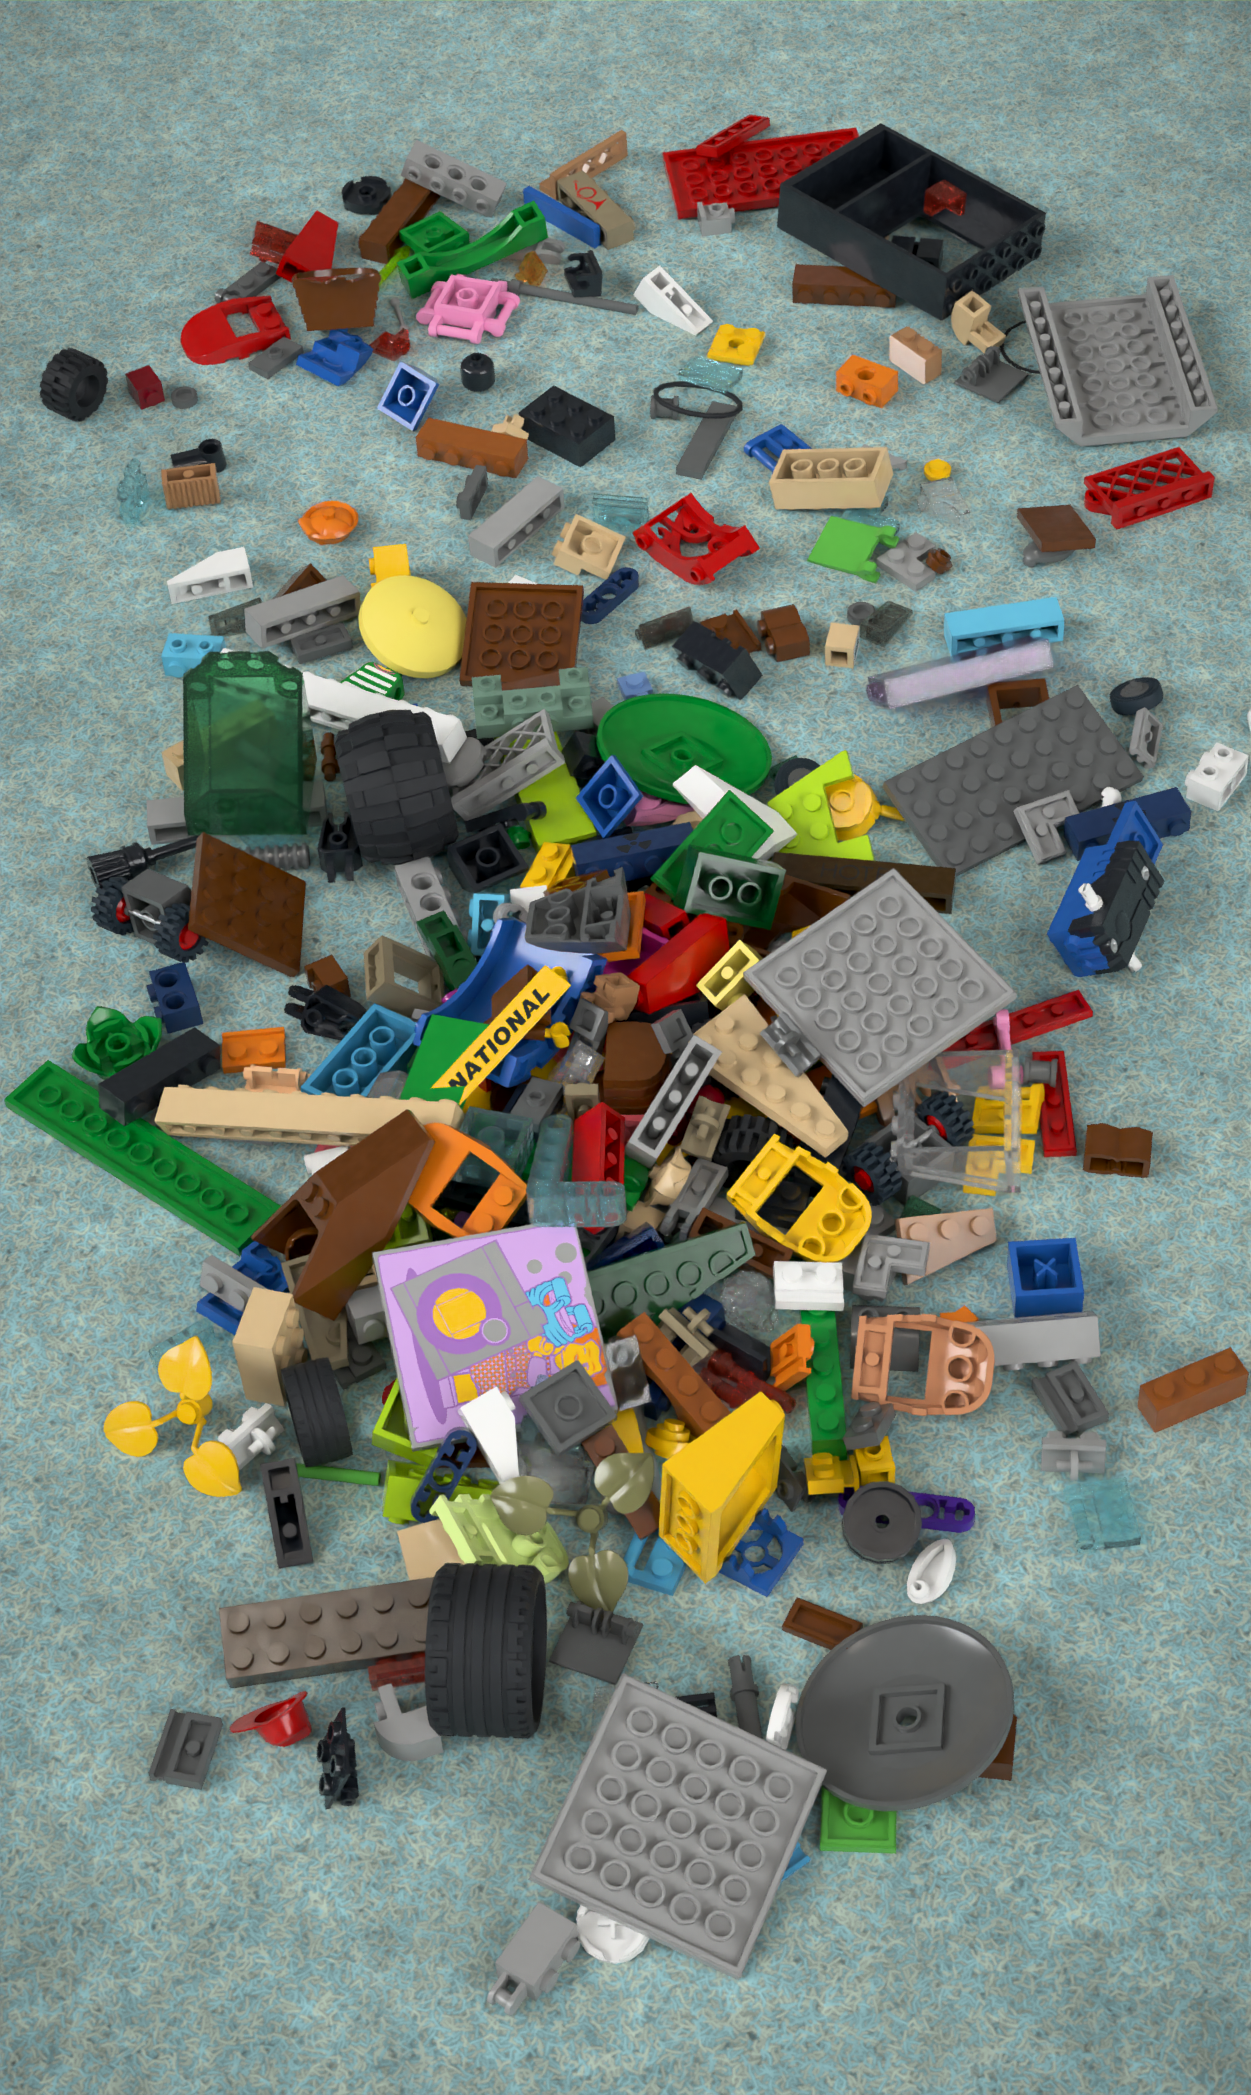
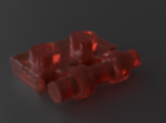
(272, 239)

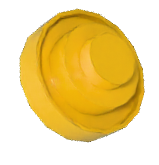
(668, 1438)

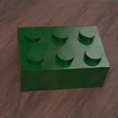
(730, 886)

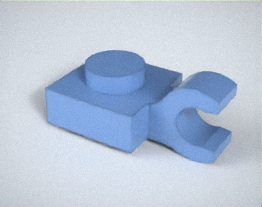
(634, 685)

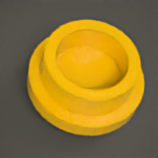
(937, 469)

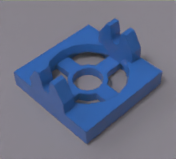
(766, 1581)

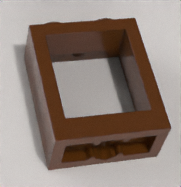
(1014, 695)

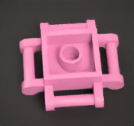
(468, 305)

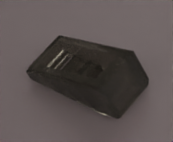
(235, 613)
(879, 627)

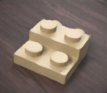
(587, 547)

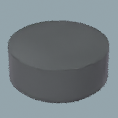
(184, 397)
(858, 612)

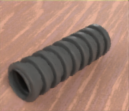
(284, 856)

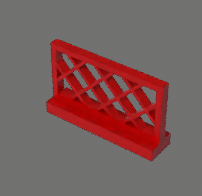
(1156, 499)

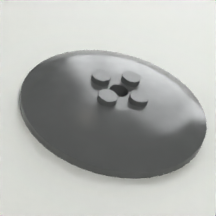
(898, 1670)

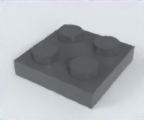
(568, 1408)

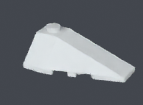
(705, 790)

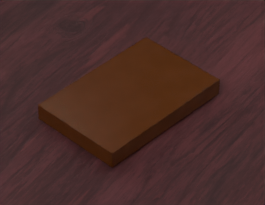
(1056, 528)

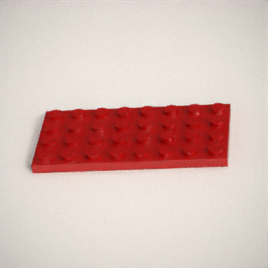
(748, 173)

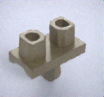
(705, 1128)
(675, 1324)

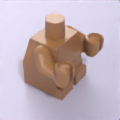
(614, 994)

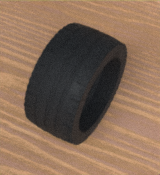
(317, 1412)

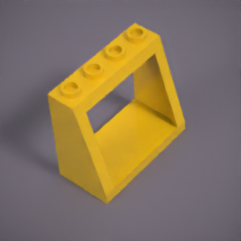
(721, 1485)

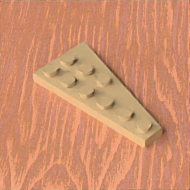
(763, 1080)

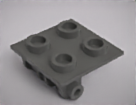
(990, 376)
(596, 1642)

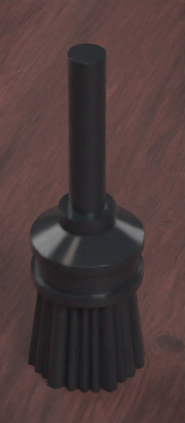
(132, 860)

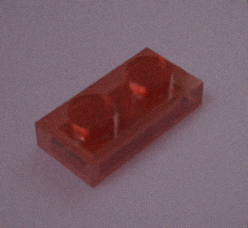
(397, 1673)

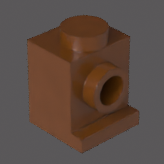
(327, 972)

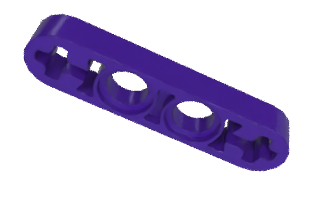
(949, 1503)

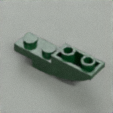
(447, 948)

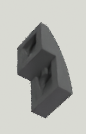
(590, 1025)

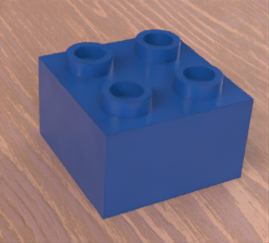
(1044, 1277)

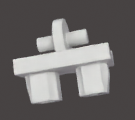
(254, 1435)

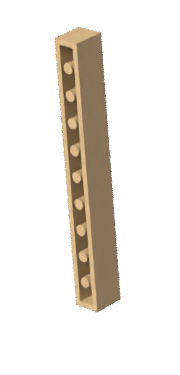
(289, 1117)

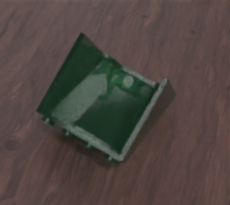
(246, 746)

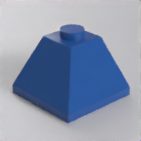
(408, 395)
(609, 796)

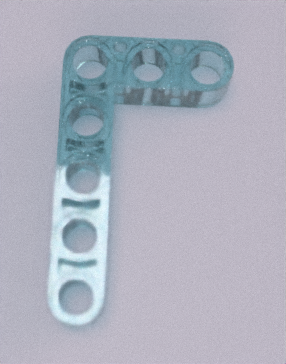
(564, 1203)

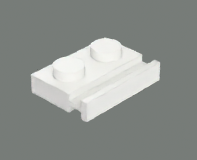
(808, 1286)

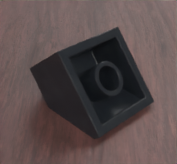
(485, 859)

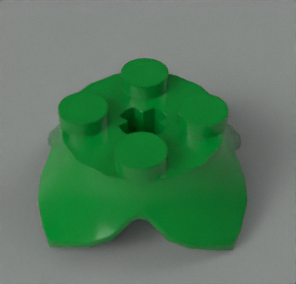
(116, 1041)

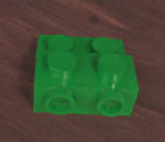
(434, 235)

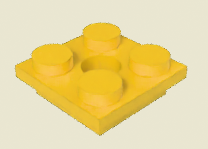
(746, 340)

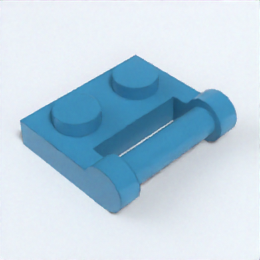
(661, 1570)

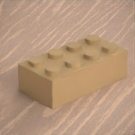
(831, 478)

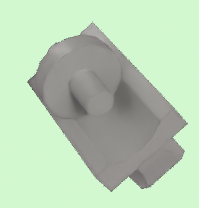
(1072, 1454)

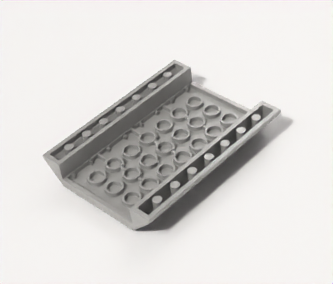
(1119, 365)

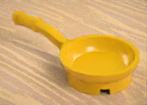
(856, 808)

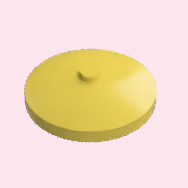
(413, 626)

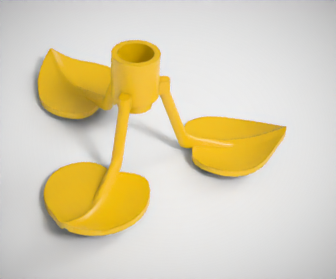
(131, 1428)

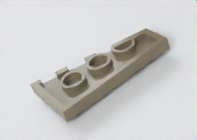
(322, 1335)

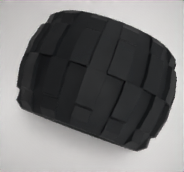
(396, 787)

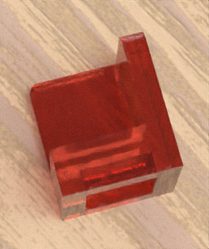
(944, 196)

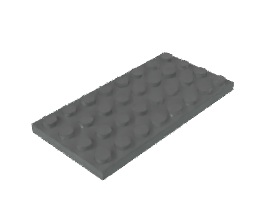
(967, 795)

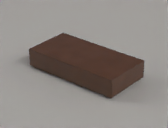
(819, 1624)

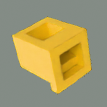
(875, 1463)

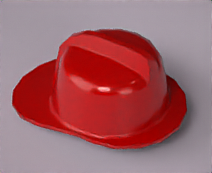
(279, 1722)

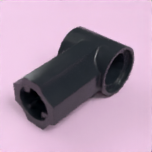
(208, 452)

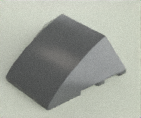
(582, 920)

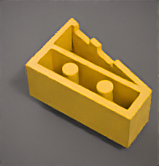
(389, 562)

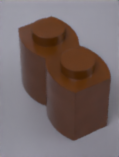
(784, 633)
(1117, 1150)

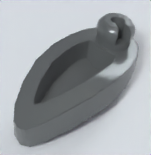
(1033, 555)

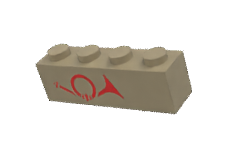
(588, 199)

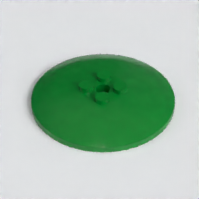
(671, 733)

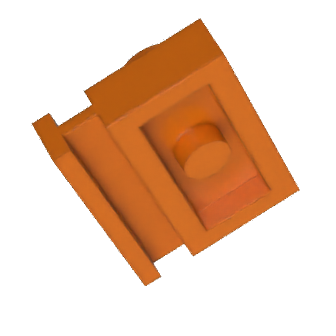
(257, 1047)
(790, 1355)

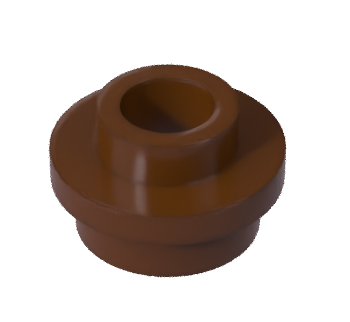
(939, 560)

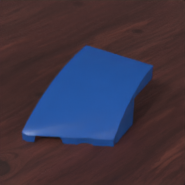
(336, 356)
(259, 1266)

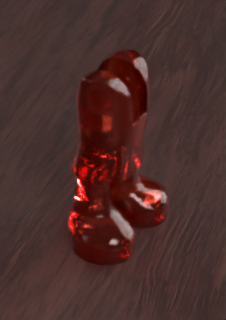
(748, 1384)

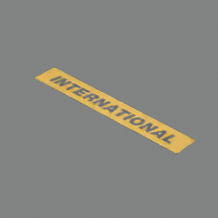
(504, 1032)

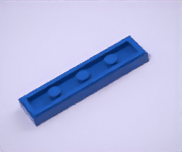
(564, 217)

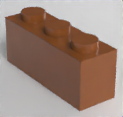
(1192, 1389)

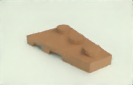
(949, 1235)

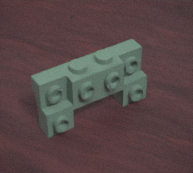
(503, 710)

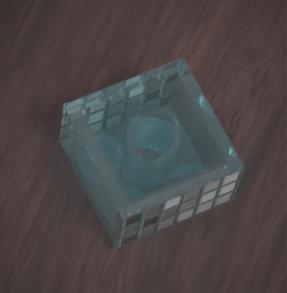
(507, 1136)

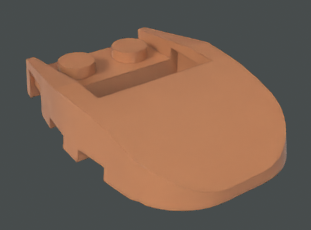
(957, 1366)

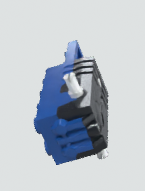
(1110, 899)

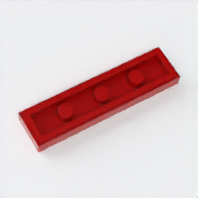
(732, 136)
(1056, 1111)

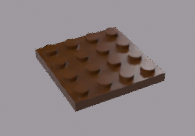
(520, 630)
(247, 905)

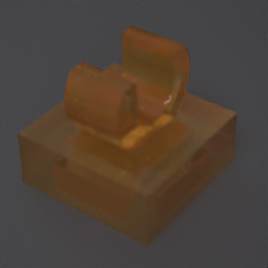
(531, 269)

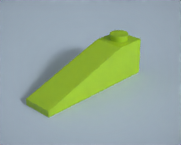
(403, 1480)

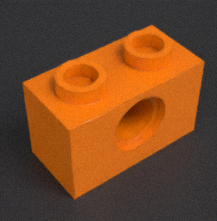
(867, 381)

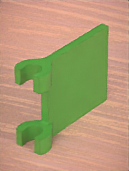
(849, 545)

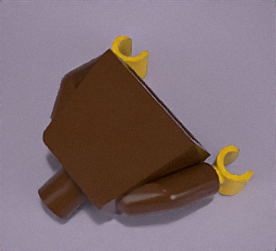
(539, 1031)

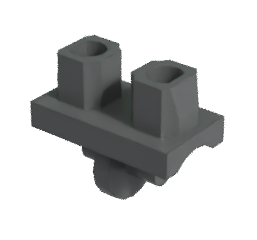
(791, 1044)

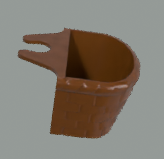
(337, 297)
(632, 1068)

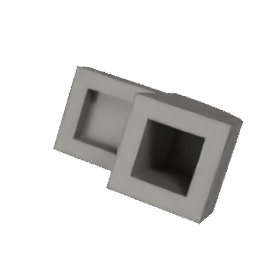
(406, 1734)

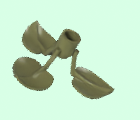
(625, 1482)

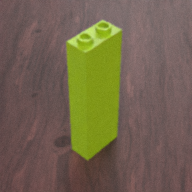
(565, 817)

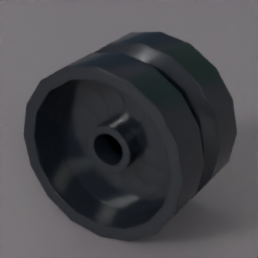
(893, 1505)

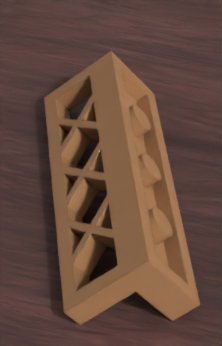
(591, 162)

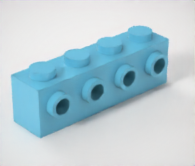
(1001, 622)

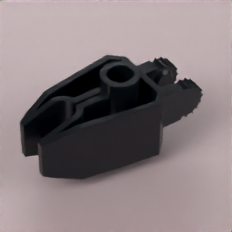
(339, 849)
(325, 1011)

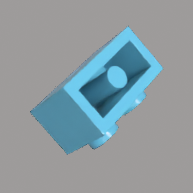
(187, 650)
(482, 910)

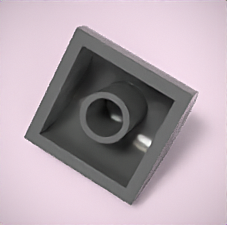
(905, 1341)

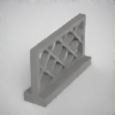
(516, 772)

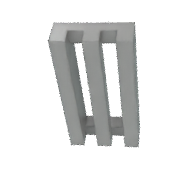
(1145, 734)

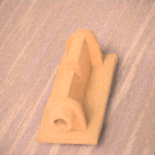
(282, 1081)

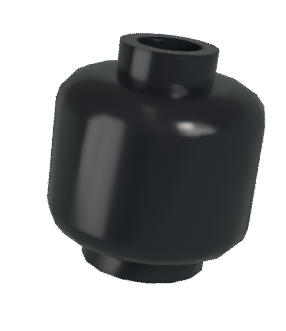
(477, 372)

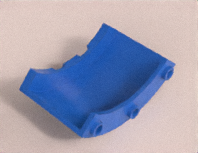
(501, 960)

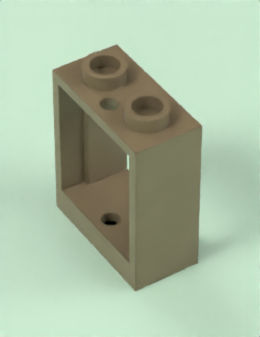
(389, 956)

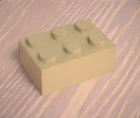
(266, 1343)

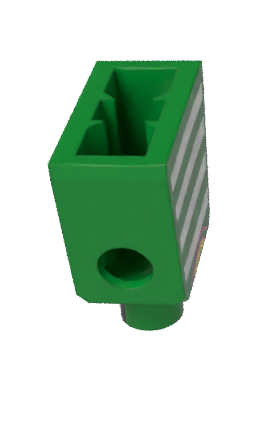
(377, 679)

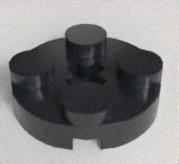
(366, 195)

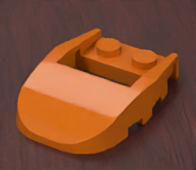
(444, 1160)

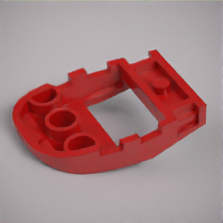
(210, 339)

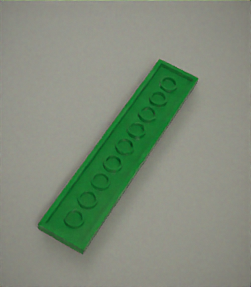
(143, 1158)

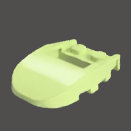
(486, 1540)

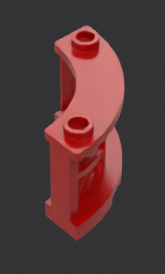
(691, 516)

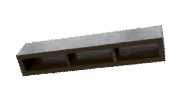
(853, 875)

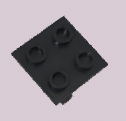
(338, 1762)

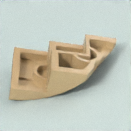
(426, 1549)

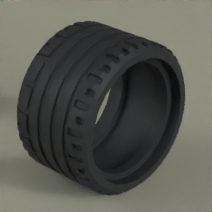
(486, 1650)

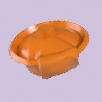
(329, 522)

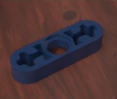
(609, 586)
(447, 1447)

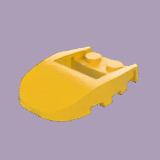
(830, 1223)

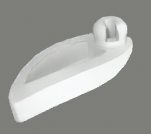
(931, 1572)

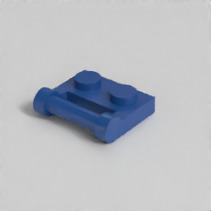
(776, 441)

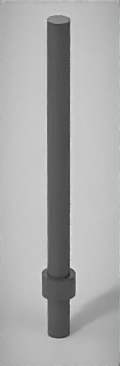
(517, 287)

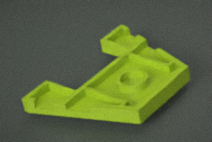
(809, 814)

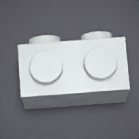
(1216, 776)

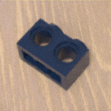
(175, 998)

